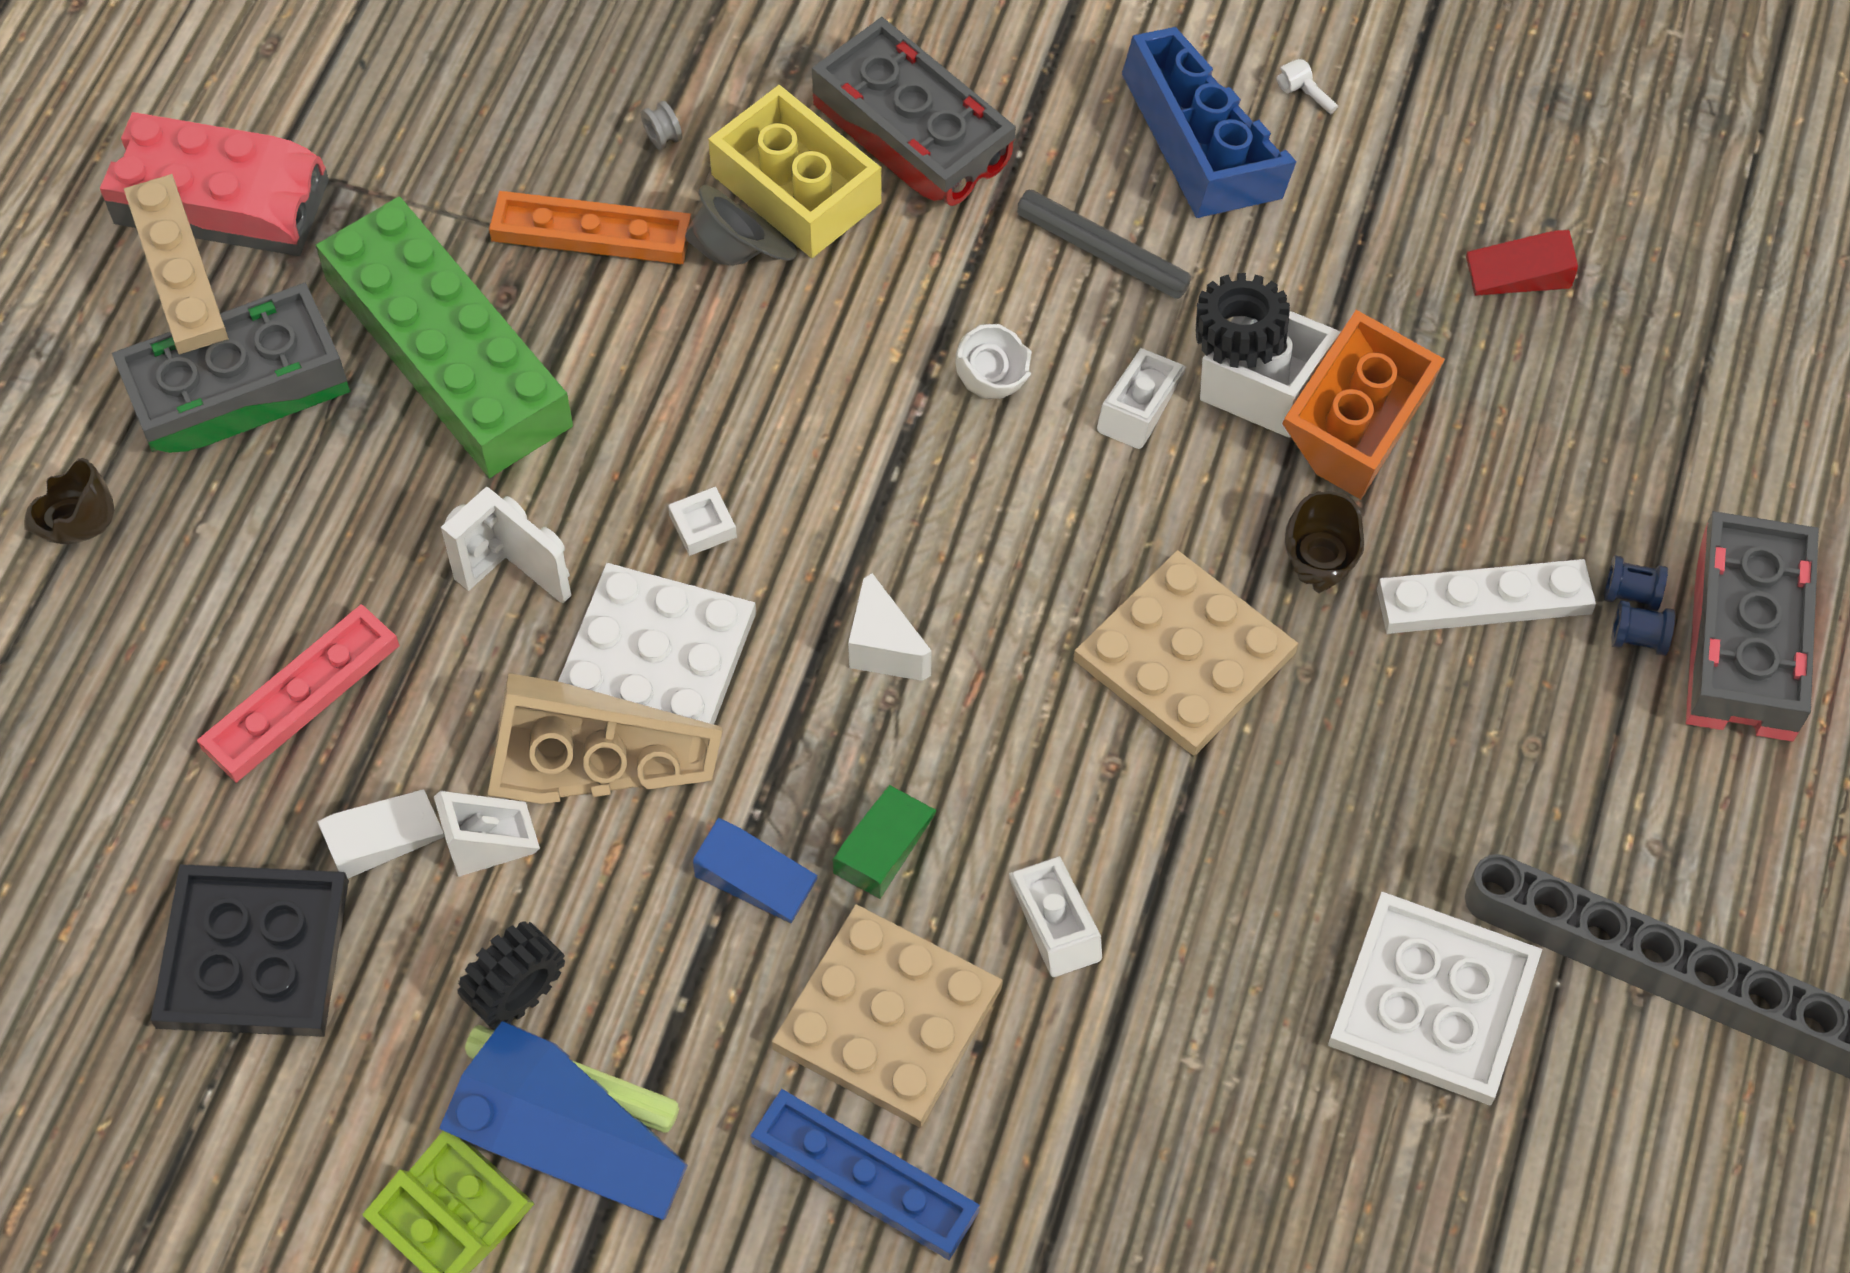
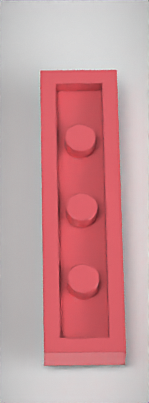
(298, 693)

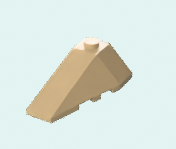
(580, 742)

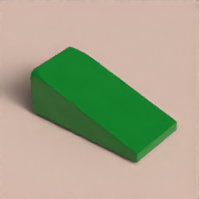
(882, 841)

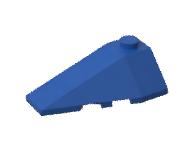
(548, 1114)

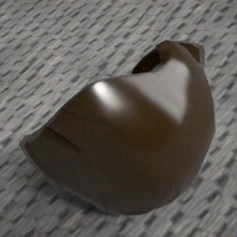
(74, 507)
(1324, 538)

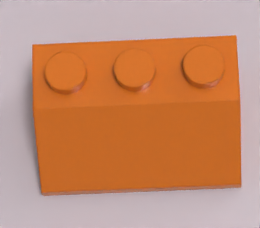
(1360, 402)

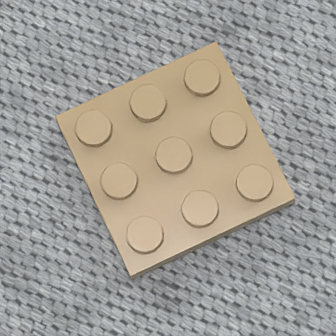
(1185, 652)
(887, 1015)

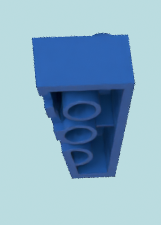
(1203, 133)

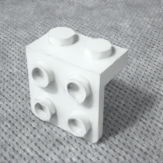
(496, 529)

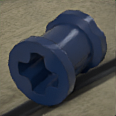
(1635, 583)
(1643, 628)

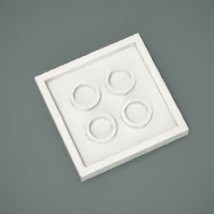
(659, 643)
(1436, 998)

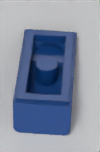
(752, 871)

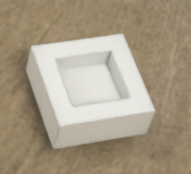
(702, 521)

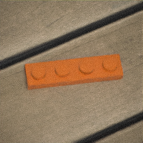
(590, 227)

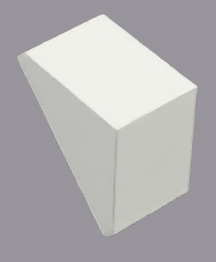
(884, 638)
(485, 830)

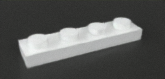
(1485, 596)

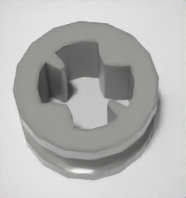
(661, 125)

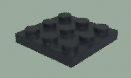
(250, 950)

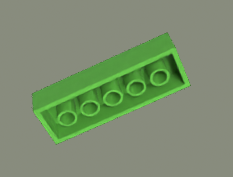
(445, 336)

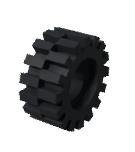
(1237, 340)
(511, 974)

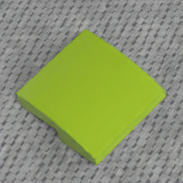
(448, 1208)

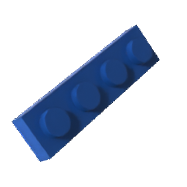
(865, 1174)

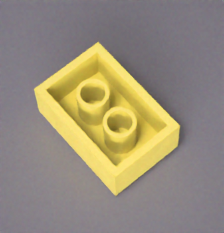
(795, 171)

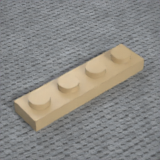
(175, 264)

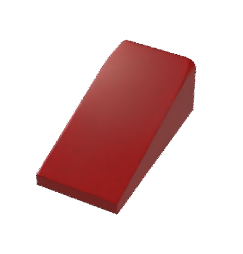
(1524, 264)

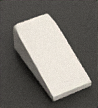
(1139, 398)
(380, 831)
(1057, 917)

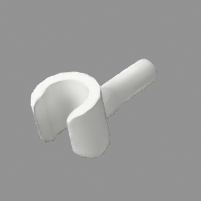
(1298, 75)

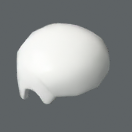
(992, 361)

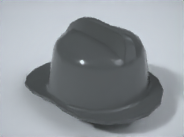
(732, 233)

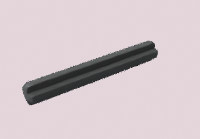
(1104, 244)

